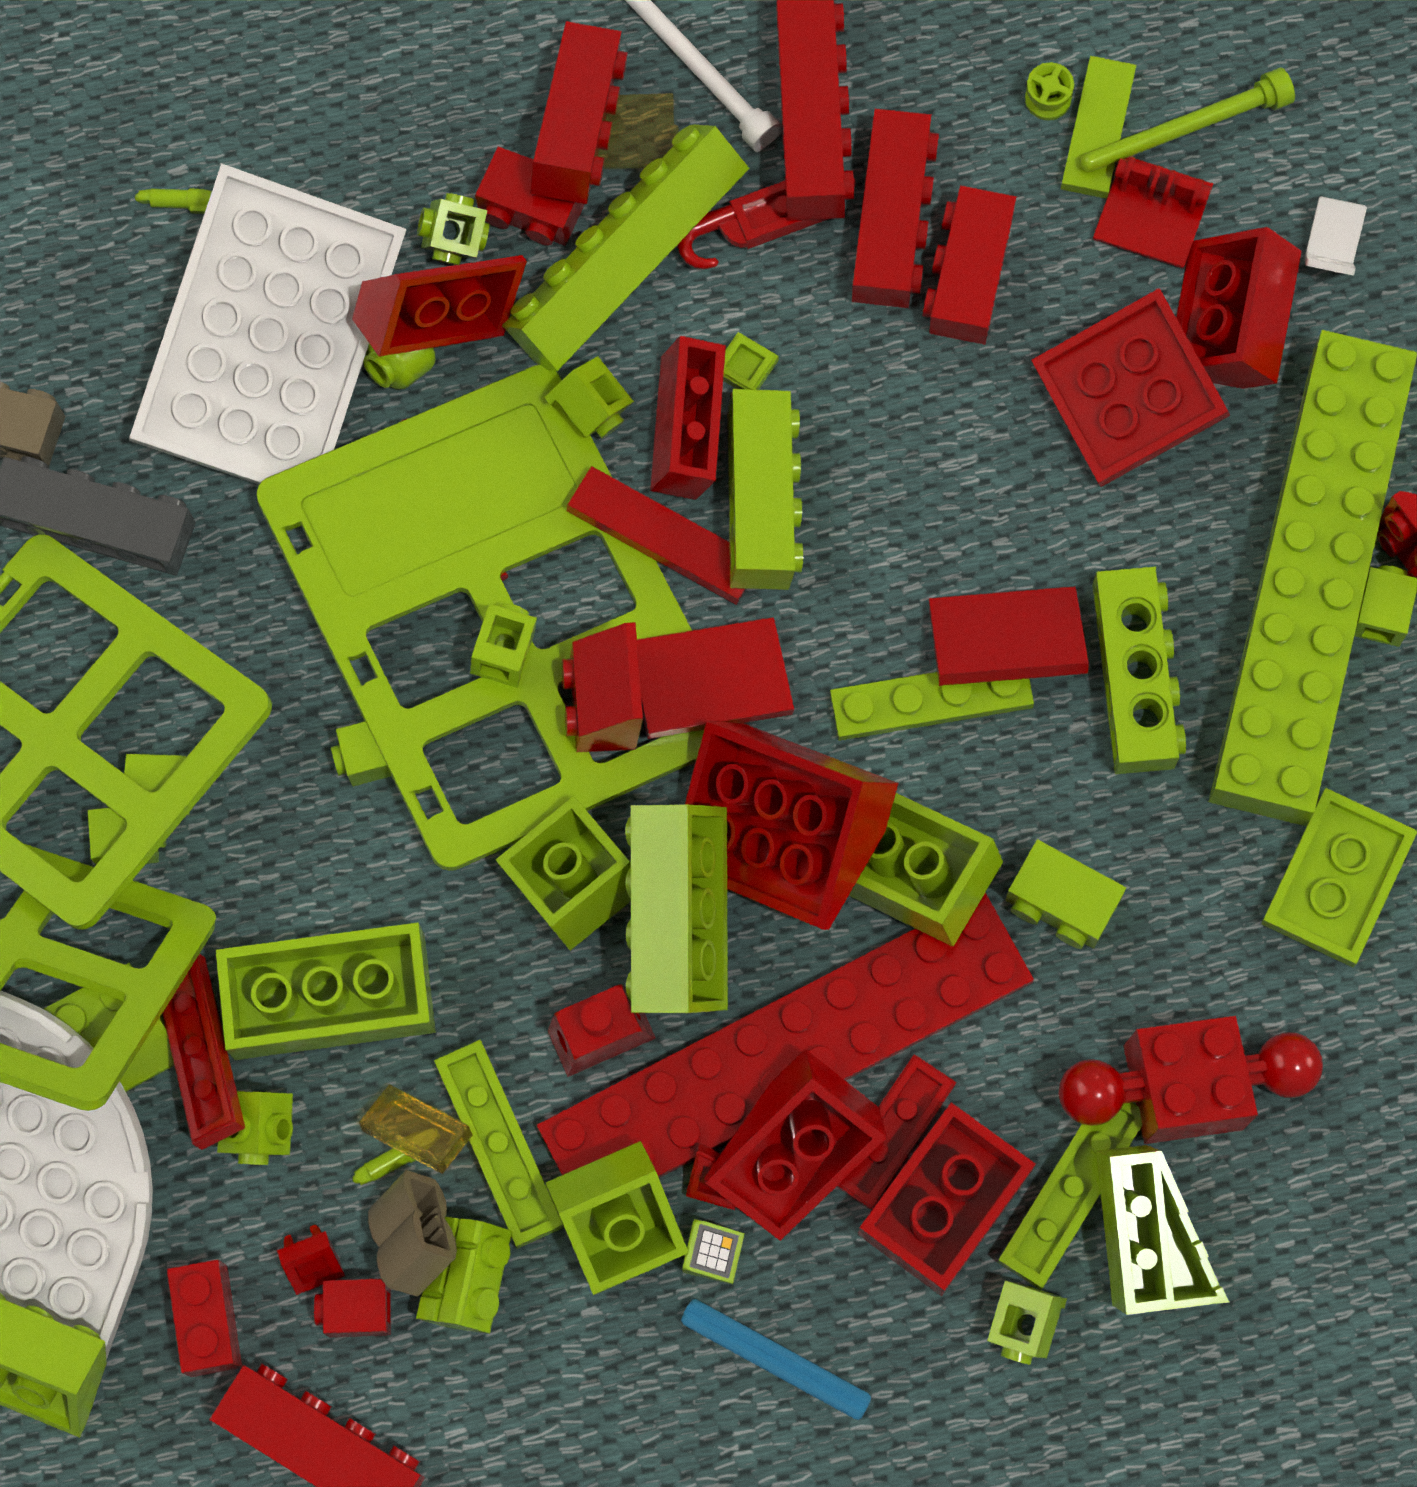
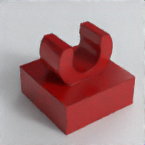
(310, 1261)

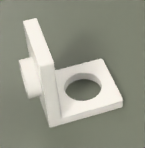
(1335, 235)

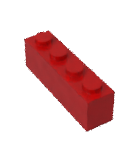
(576, 113)
(892, 208)
(305, 1438)

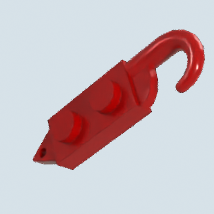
(745, 223)

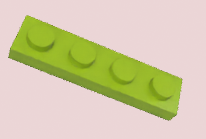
(921, 702)
(499, 1144)
(1066, 1199)

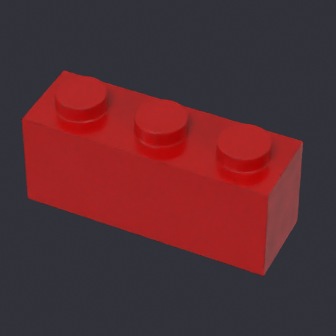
(969, 264)
(688, 418)

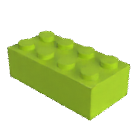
(677, 909)
(325, 991)

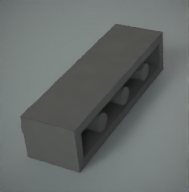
(94, 515)

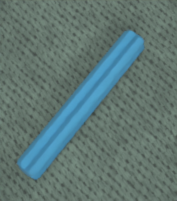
(776, 1359)

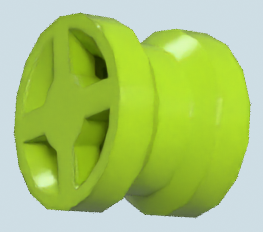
(1050, 80)

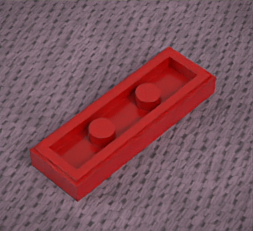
(905, 1116)

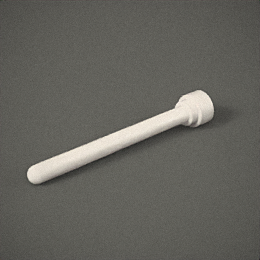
(757, 126)

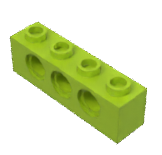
(1139, 594)

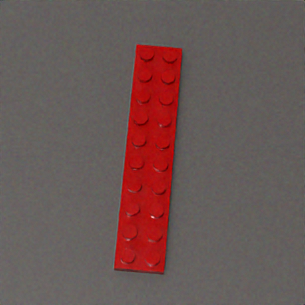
(842, 1018)

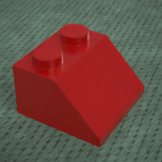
(604, 690)

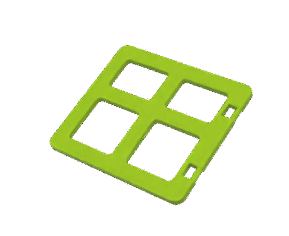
(55, 742)
(142, 990)

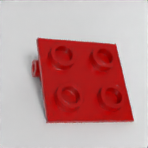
(1153, 211)

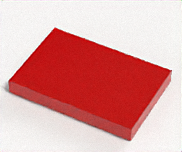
(1008, 636)
(712, 676)

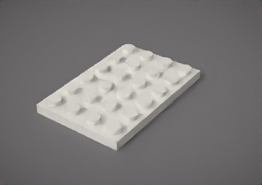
(264, 330)

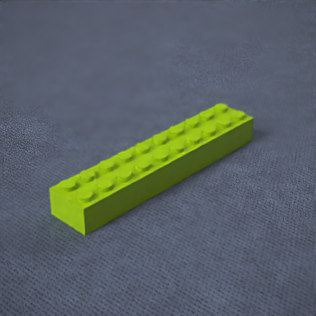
(1313, 579)

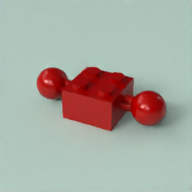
(1190, 1079)

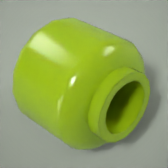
(398, 369)

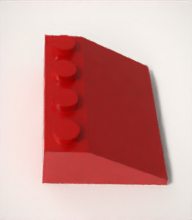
(794, 818)

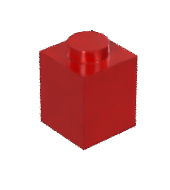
(354, 1308)

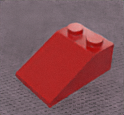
(796, 1145)

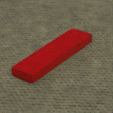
(655, 531)
(201, 1060)

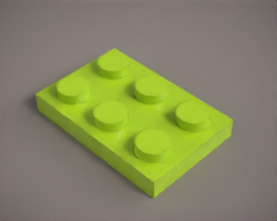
(1339, 877)

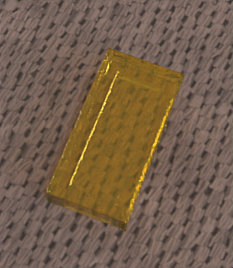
(415, 1128)

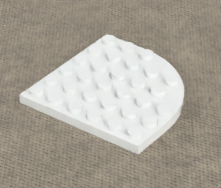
(69, 1187)

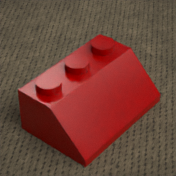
(1239, 304)
(438, 305)

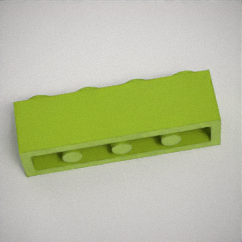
(762, 489)

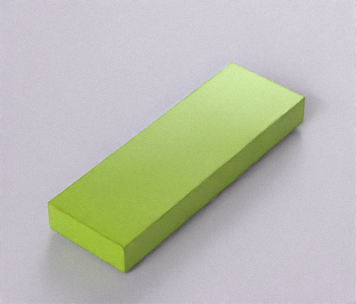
(1098, 123)

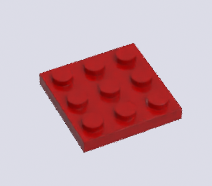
(1130, 387)

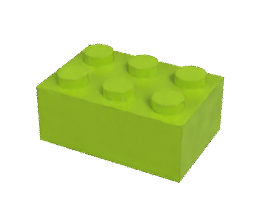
(928, 871)

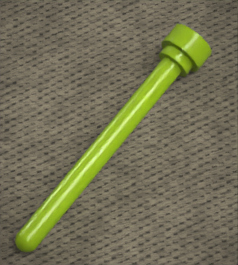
(1272, 91)

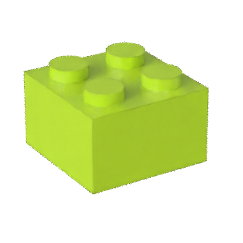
(569, 872)
(617, 1217)

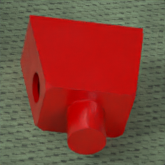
(597, 1030)

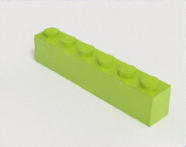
(625, 245)

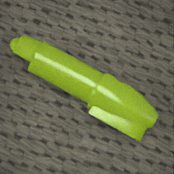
(192, 199)
(381, 1166)

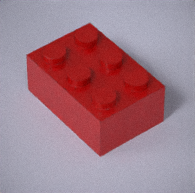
(946, 1199)

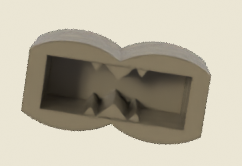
(411, 1233)

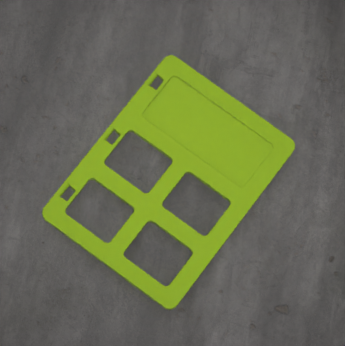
(447, 512)

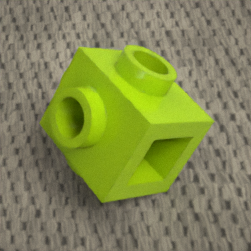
(470, 225)
(266, 1129)

